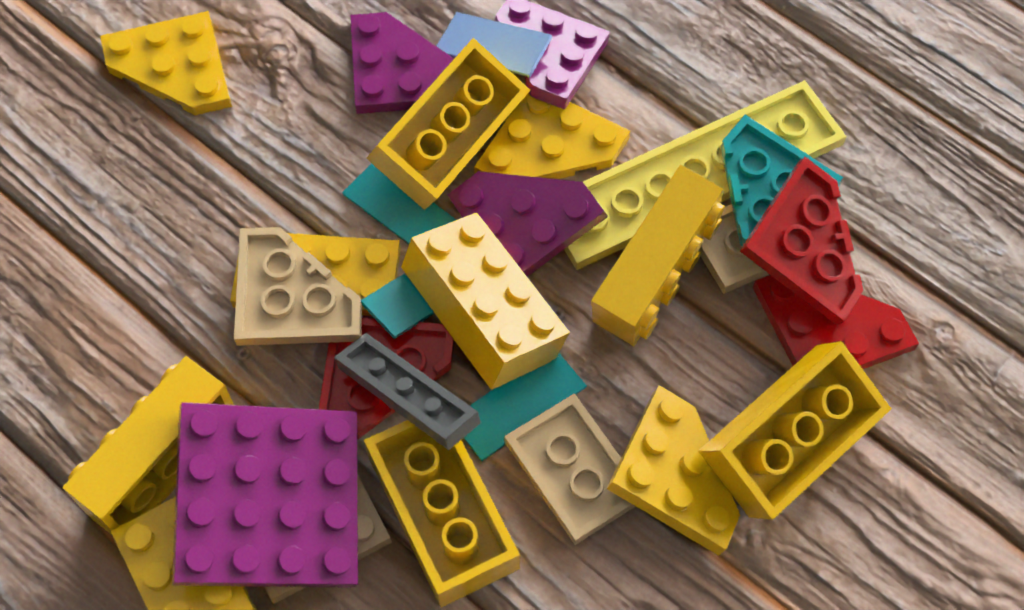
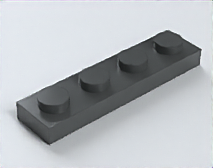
(408, 391)

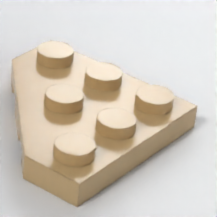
(289, 294)

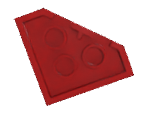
(808, 243)
(870, 332)
(424, 346)

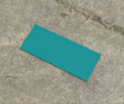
(392, 206)
(397, 306)
(519, 402)

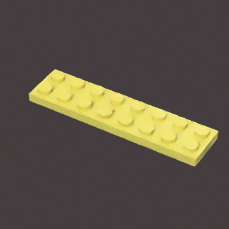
(634, 186)

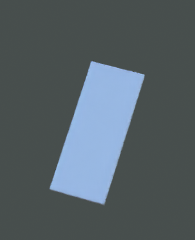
(512, 45)

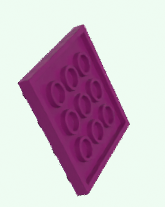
(266, 497)

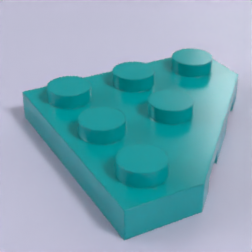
(756, 169)

